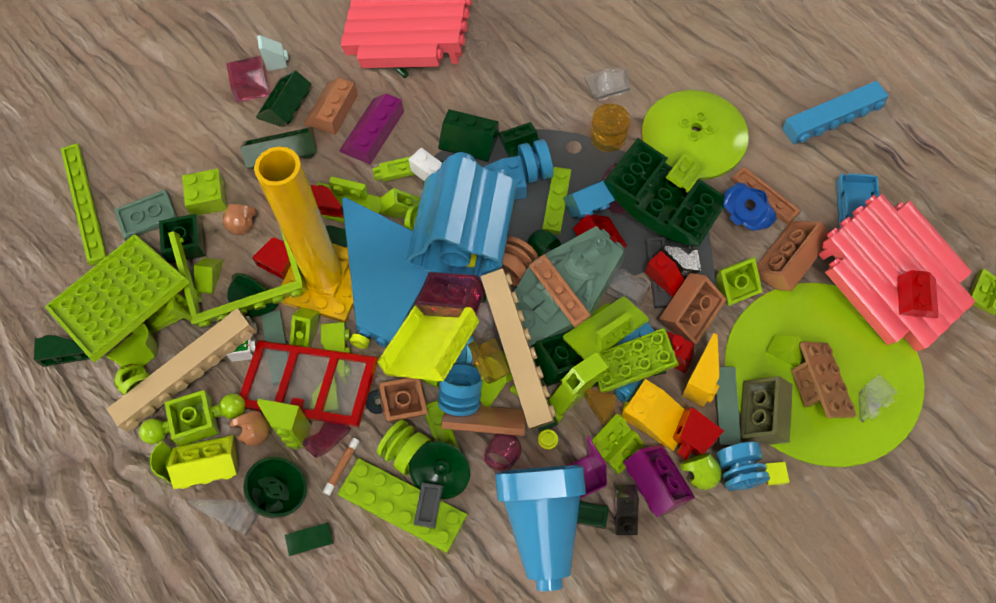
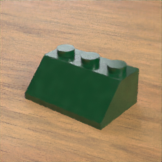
(284, 99)
(468, 134)

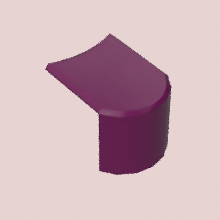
(594, 469)

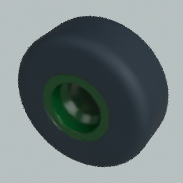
(370, 405)

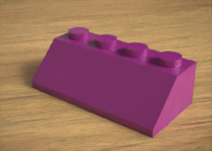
(373, 128)

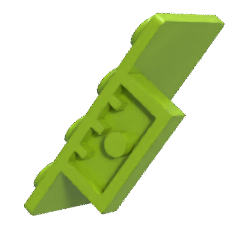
(354, 191)
(606, 328)

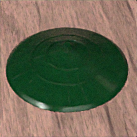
(440, 465)

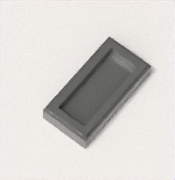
(428, 505)

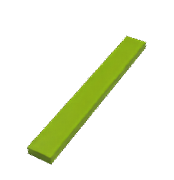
(84, 204)

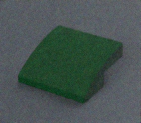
(518, 135)

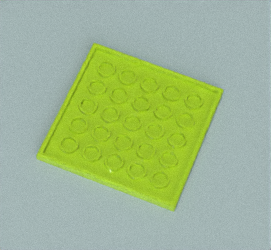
(116, 297)

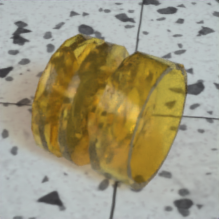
(609, 127)

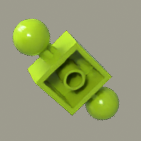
(191, 418)

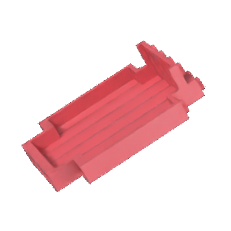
(405, 32)
(878, 248)

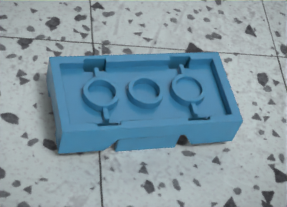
(856, 191)

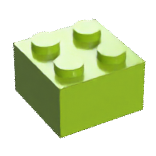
(204, 192)

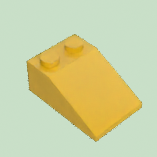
(703, 381)
(654, 414)

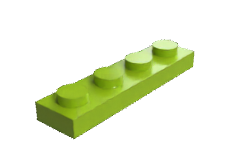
(556, 204)

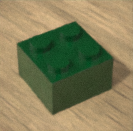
(190, 229)

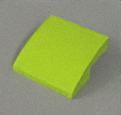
(984, 291)
(617, 443)

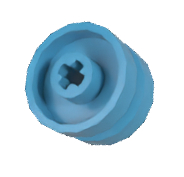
(536, 161)

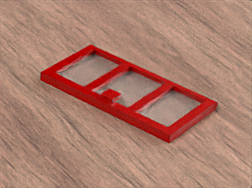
(320, 381)

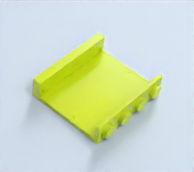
(427, 345)

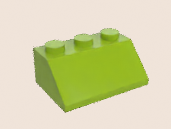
(287, 422)

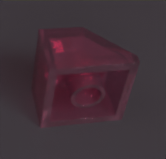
(248, 79)

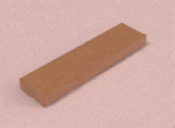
(783, 208)
(560, 291)

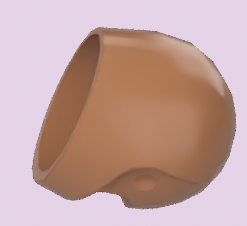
(238, 218)
(254, 428)

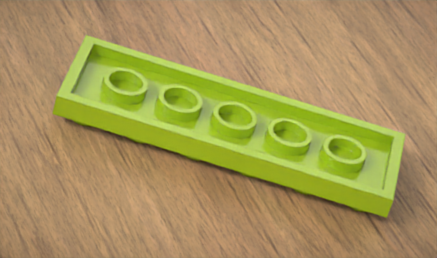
(397, 504)

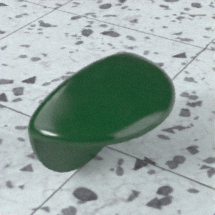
(246, 286)

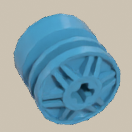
(460, 391)
(744, 470)

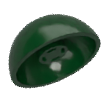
(281, 480)

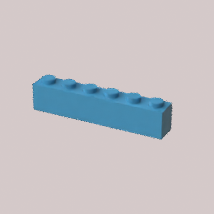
(835, 112)

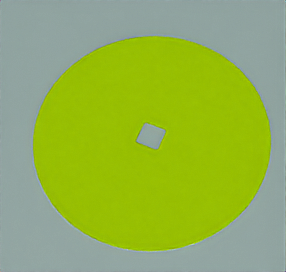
(826, 316)

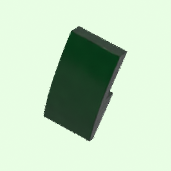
(309, 539)

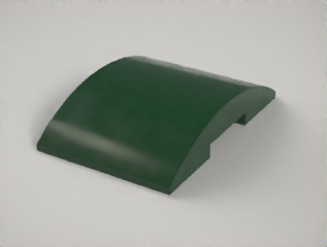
(657, 203)

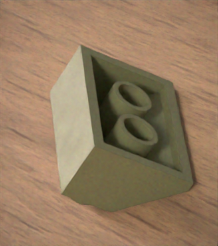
(766, 411)

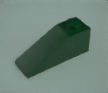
(56, 350)

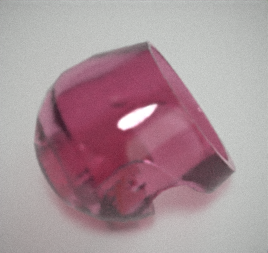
(505, 446)

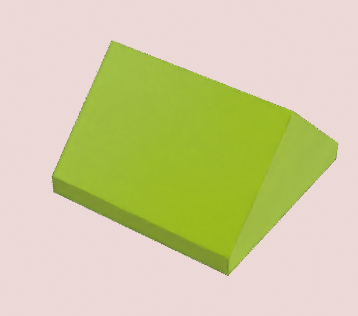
(739, 281)

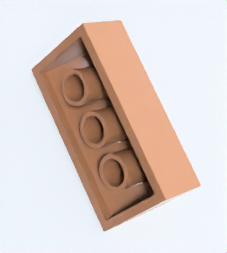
(792, 254)

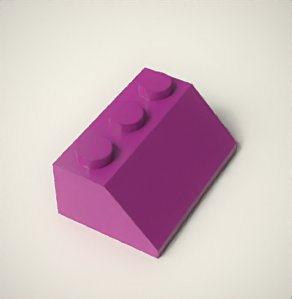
(658, 480)

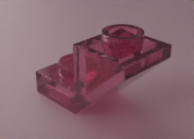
(326, 439)

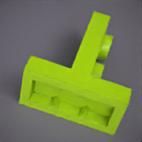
(173, 311)

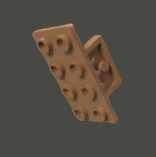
(821, 381)

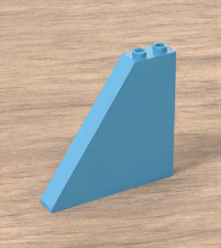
(379, 274)

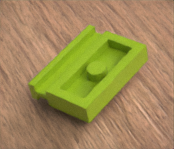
(685, 172)

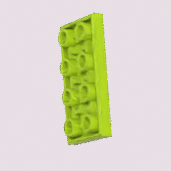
(637, 360)

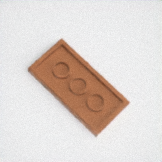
(489, 420)

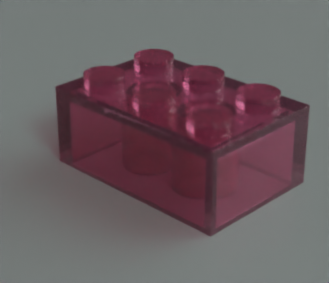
(449, 294)

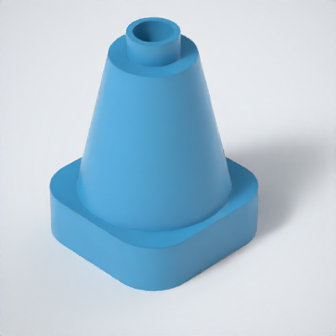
(543, 518)

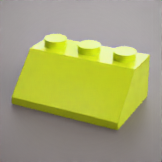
(203, 462)

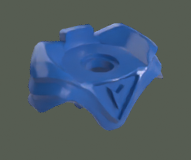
(735, 203)

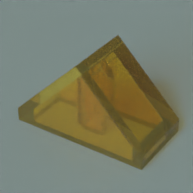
(601, 404)

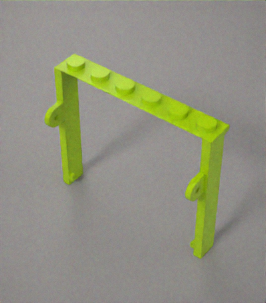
(256, 301)

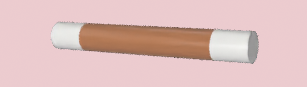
(341, 466)

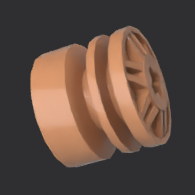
(517, 258)

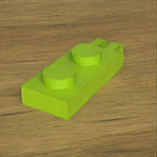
(393, 170)

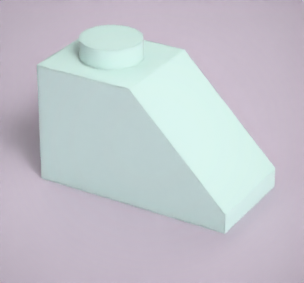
(272, 53)

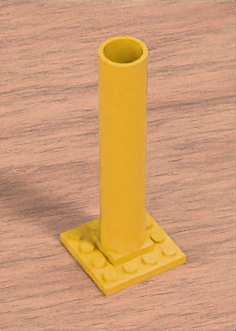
(297, 213)

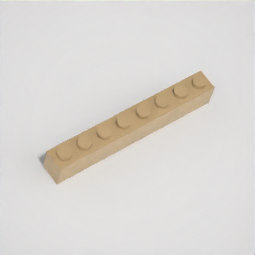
(518, 350)
(181, 370)

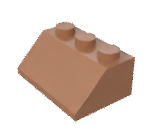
(332, 106)
(693, 308)

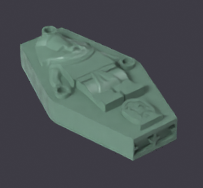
(588, 269)

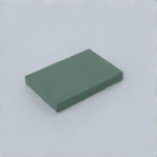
(144, 214)

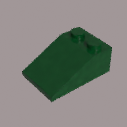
(555, 358)

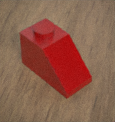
(326, 201)
(665, 273)

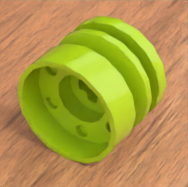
(401, 445)

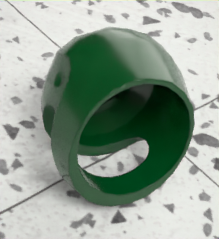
(543, 240)

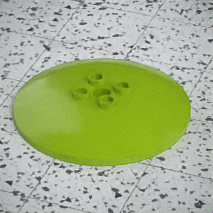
(717, 145)

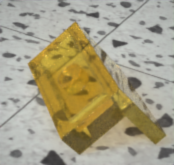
(489, 360)

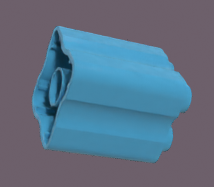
(461, 215)

